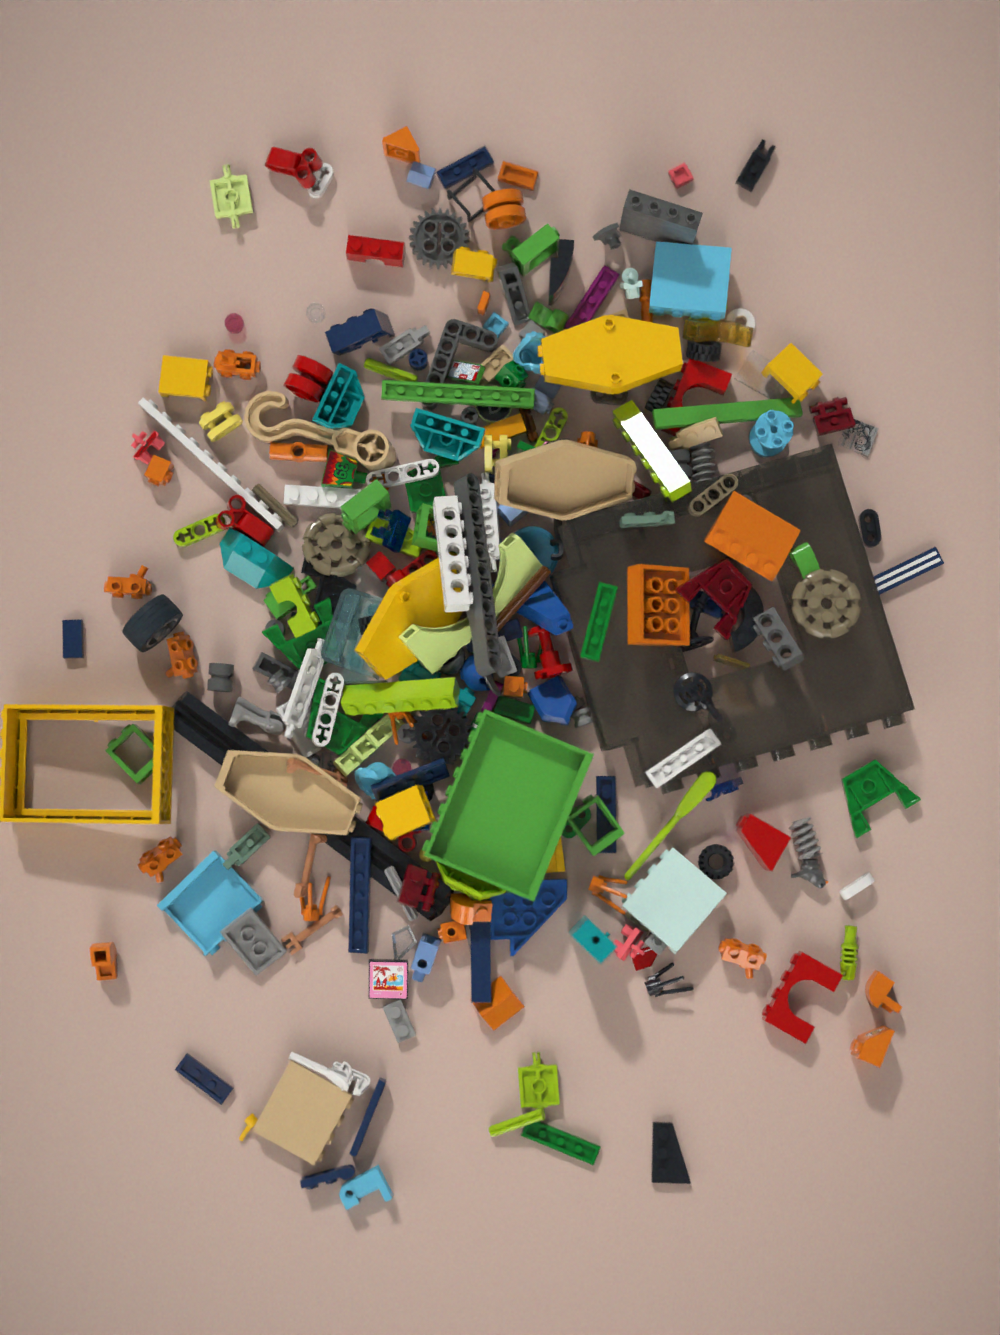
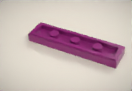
(593, 297)

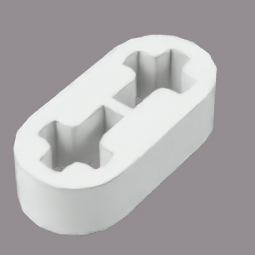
(323, 183)
(856, 886)

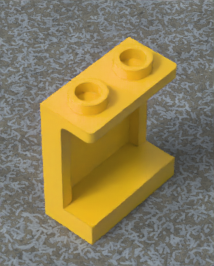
(793, 372)
(185, 377)
(405, 812)

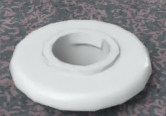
(744, 314)

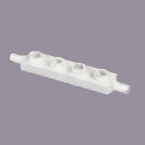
(491, 520)
(303, 689)

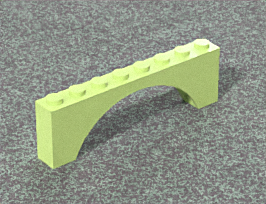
(440, 644)

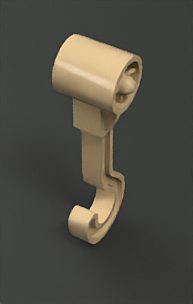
(369, 447)

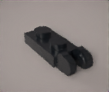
(754, 167)

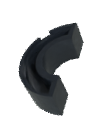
(745, 632)

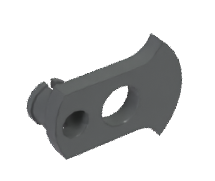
(609, 235)

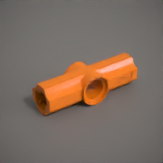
(286, 451)

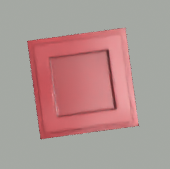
(680, 175)

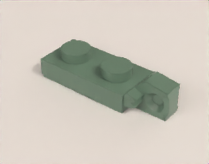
(647, 520)
(246, 846)

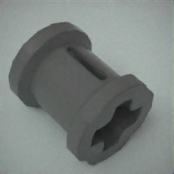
(473, 412)

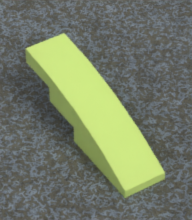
(366, 745)

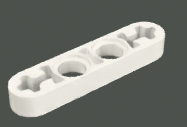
(402, 471)
(326, 709)

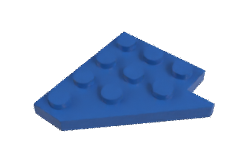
(520, 918)

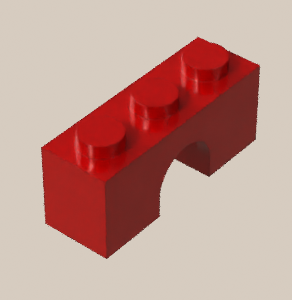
(365, 248)

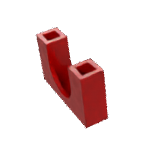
(697, 375)
(778, 1011)

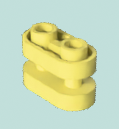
(222, 411)
(503, 444)

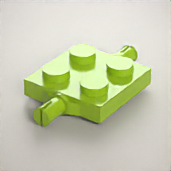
(538, 1085)

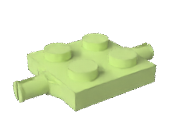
(231, 196)

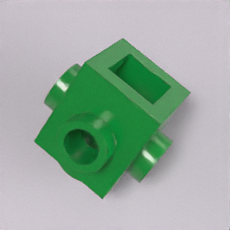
(512, 375)

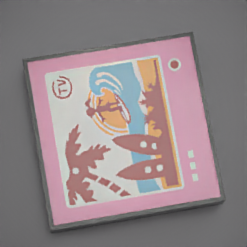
(388, 979)

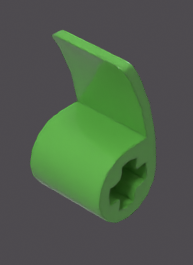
(549, 319)
(804, 558)

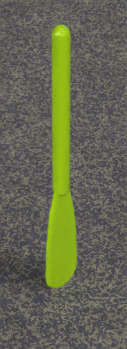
(692, 798)

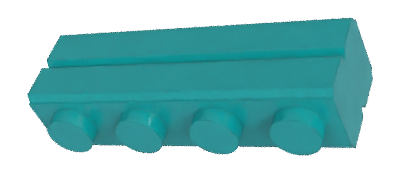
(418, 672)

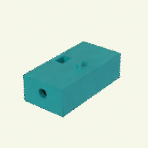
(592, 939)

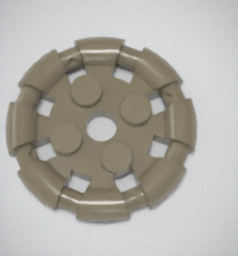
(324, 540)
(834, 595)

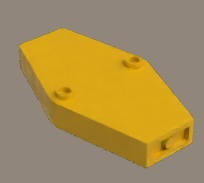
(610, 354)
(409, 601)

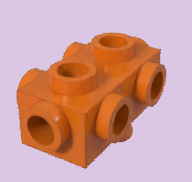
(232, 363)
(133, 586)
(181, 656)
(158, 858)
(746, 955)

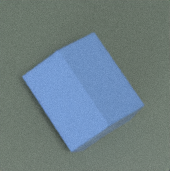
(421, 175)

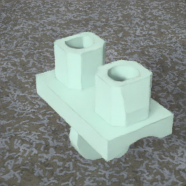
(631, 283)

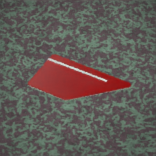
(644, 961)

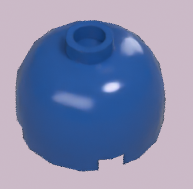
(471, 677)

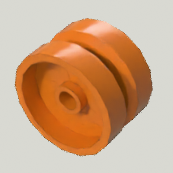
(504, 209)

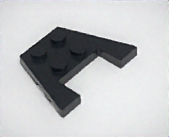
(328, 587)

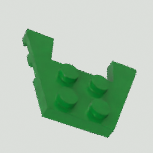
(425, 490)
(296, 648)
(345, 729)
(869, 786)

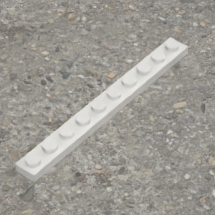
(206, 458)

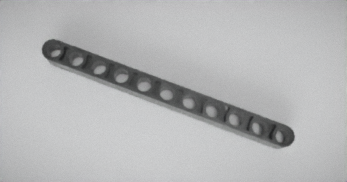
(482, 611)

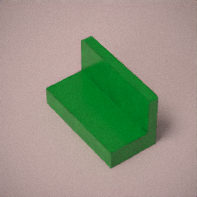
(514, 709)

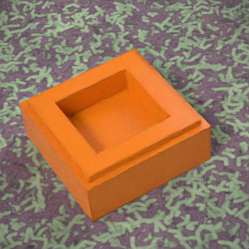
(483, 304)

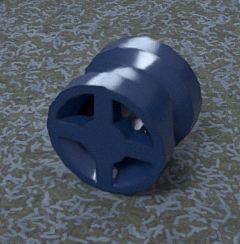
(417, 355)

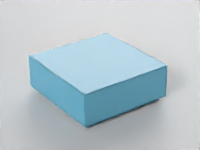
(496, 324)

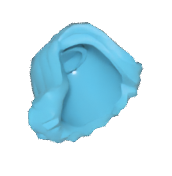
(527, 353)
(372, 774)

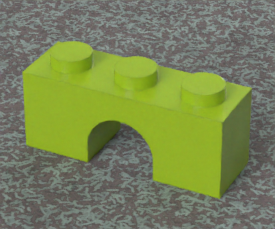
(290, 589)

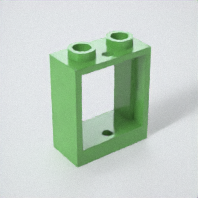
(536, 249)
(364, 507)
(423, 514)
(115, 743)
(607, 839)

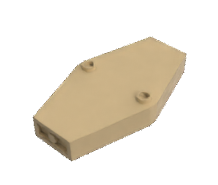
(564, 479)
(285, 799)

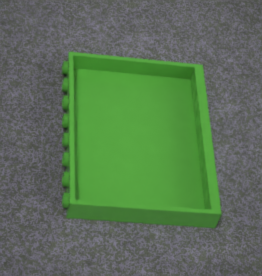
(507, 804)

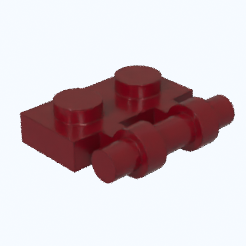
(832, 421)
(412, 887)

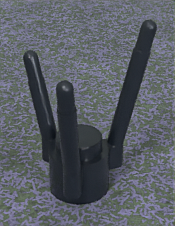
(655, 986)

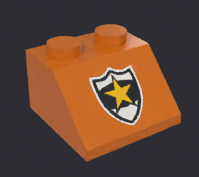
(872, 1045)

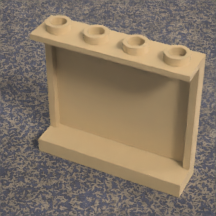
(303, 1113)

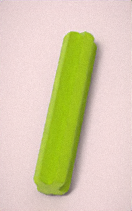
(389, 371)
(516, 1122)

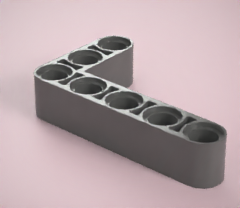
(454, 340)

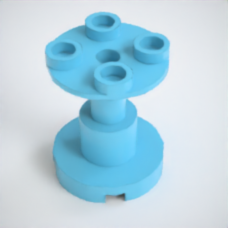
(771, 433)

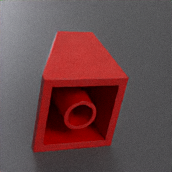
(762, 840)

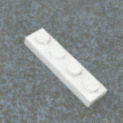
(317, 496)
(683, 758)

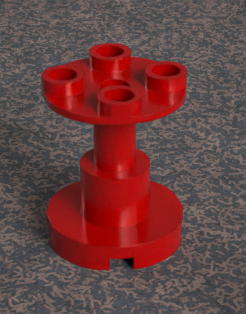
(549, 659)

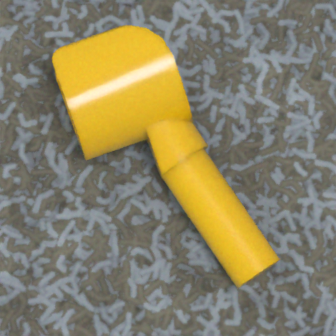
(251, 1120)

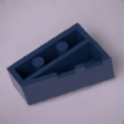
(358, 331)

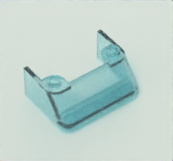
(345, 631)

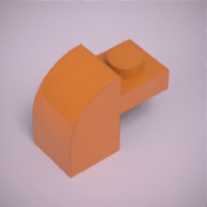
(467, 911)
(104, 960)
(876, 991)

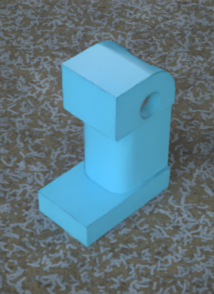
(364, 1185)

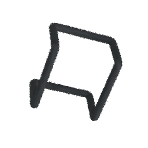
(450, 194)

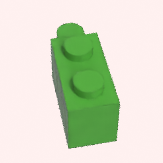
(284, 608)

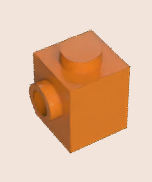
(159, 471)
(514, 687)
(451, 931)

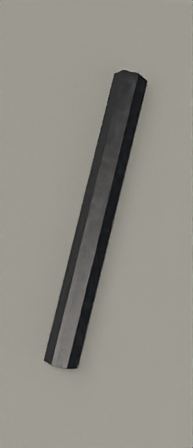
(215, 737)

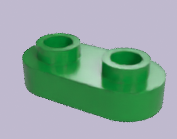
(580, 822)

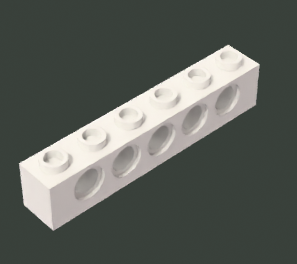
(453, 600)

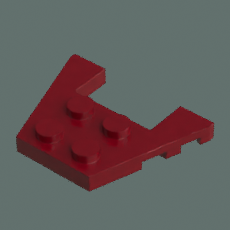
(725, 587)

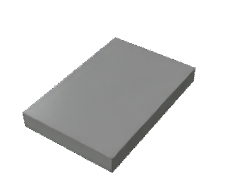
(253, 941)

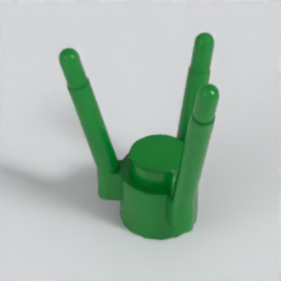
(528, 658)

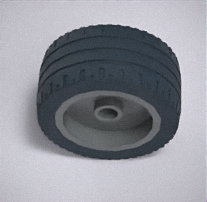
(152, 623)

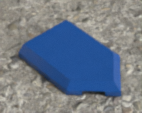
(553, 701)

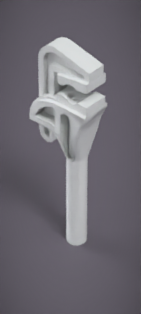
(339, 1074)

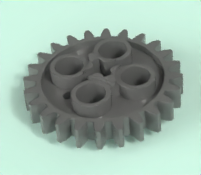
(422, 238)

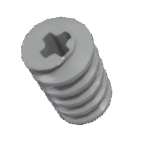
(702, 462)
(805, 838)

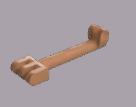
(294, 764)
(301, 889)
(295, 940)

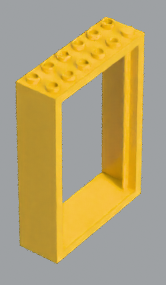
(14, 762)

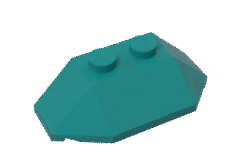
(341, 399)
(446, 435)
(251, 561)

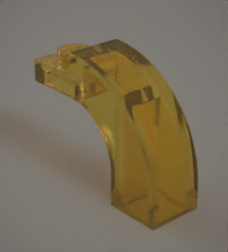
(722, 331)

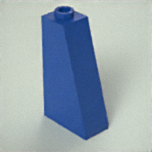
(547, 610)

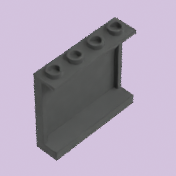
(659, 219)

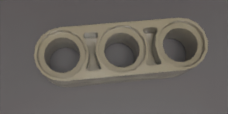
(721, 491)

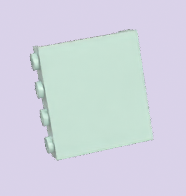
(673, 899)

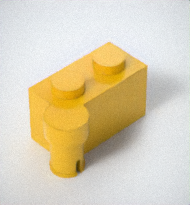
(473, 264)

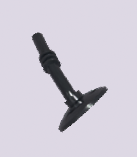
(695, 640)
(694, 692)

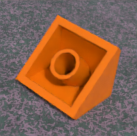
(401, 146)
(502, 1006)

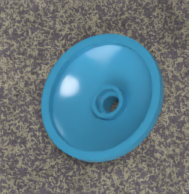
(539, 543)

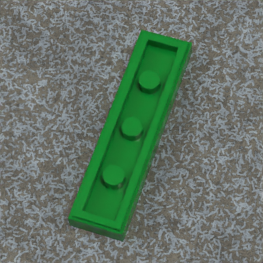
(598, 621)
(562, 1141)

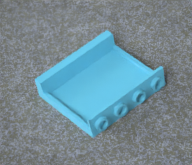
(690, 280)
(209, 902)

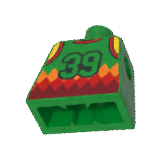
(341, 471)

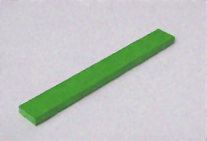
(458, 394)
(724, 412)

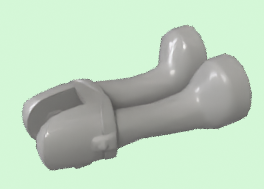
(267, 720)

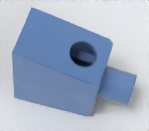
(427, 951)

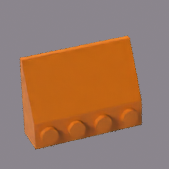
(752, 536)
(654, 608)

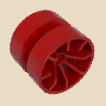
(305, 382)

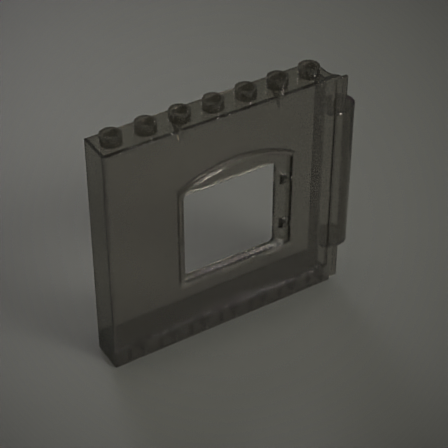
(632, 686)

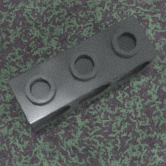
(777, 629)

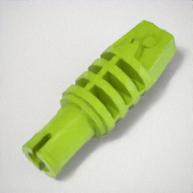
(848, 963)

